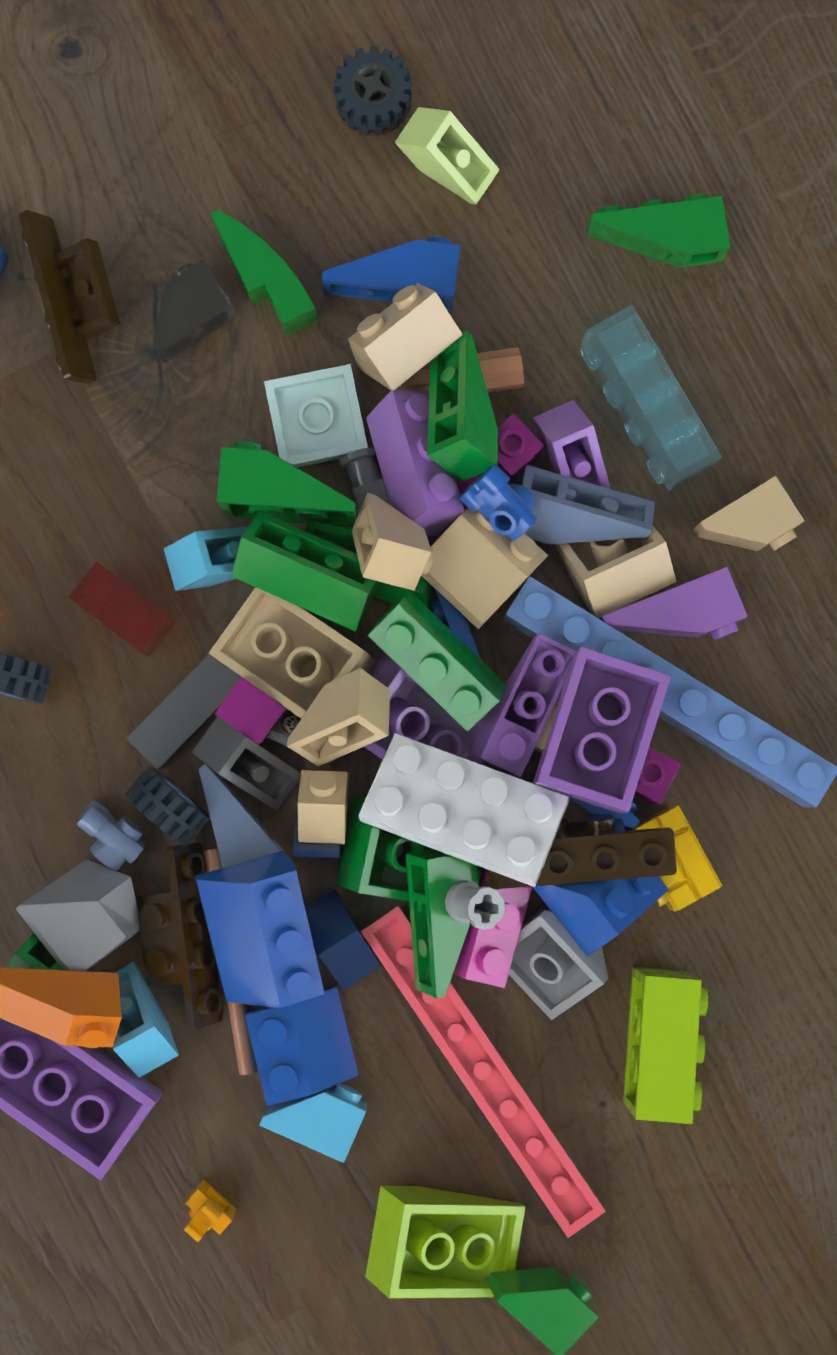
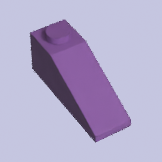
(688, 610)

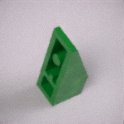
(460, 412)
(434, 933)

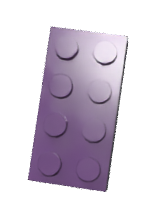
(72, 1096)

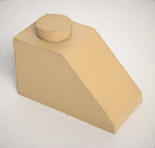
(754, 519)
(390, 545)
(343, 718)
(323, 806)

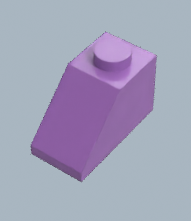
(571, 444)

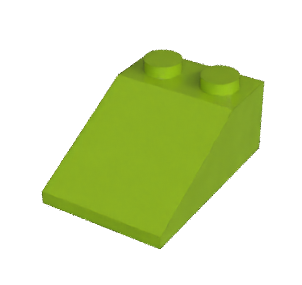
(441, 1242)

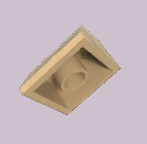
(403, 336)
(479, 566)
(617, 570)

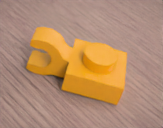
(207, 1211)

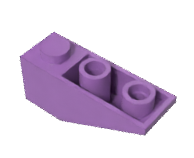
(528, 698)

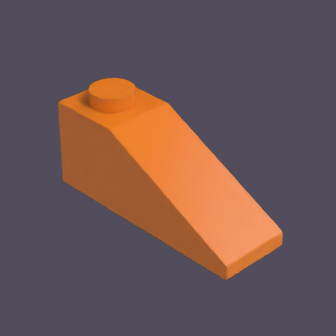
(63, 1004)

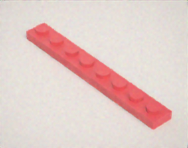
(488, 1081)

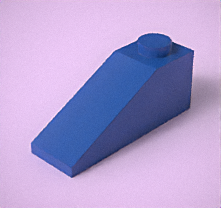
(387, 272)

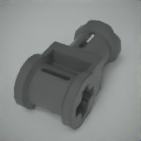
(364, 475)

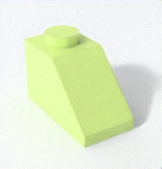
(447, 153)

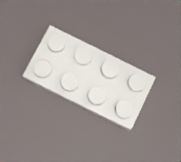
(464, 809)

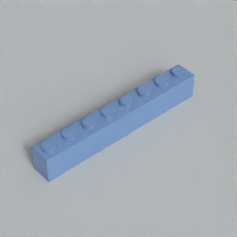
(687, 702)

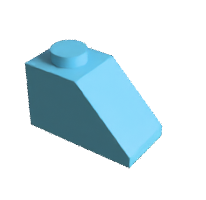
(203, 558)
(143, 1033)
(321, 1120)

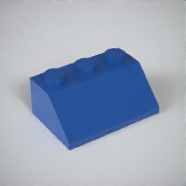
(260, 932)

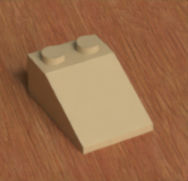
(286, 651)

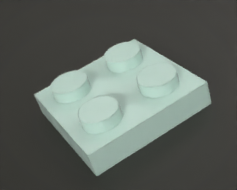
(316, 416)

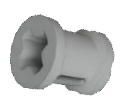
(474, 905)

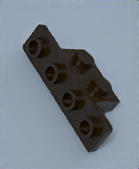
(72, 292)
(601, 852)
(178, 939)

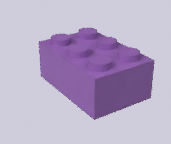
(601, 730)

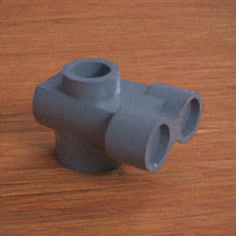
(116, 838)

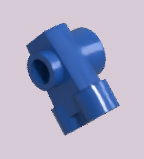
(503, 504)

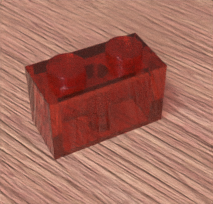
(122, 609)

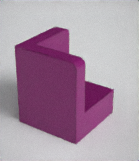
(250, 711)

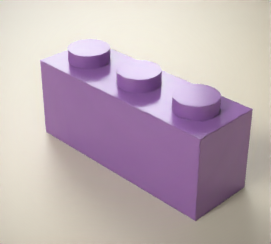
(411, 478)

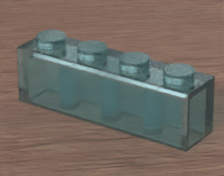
(649, 398)

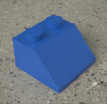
(600, 909)
(301, 1047)

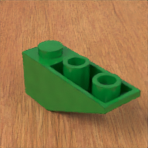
(672, 233)

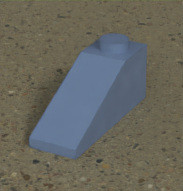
(583, 511)
(235, 827)

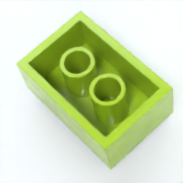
(664, 1045)

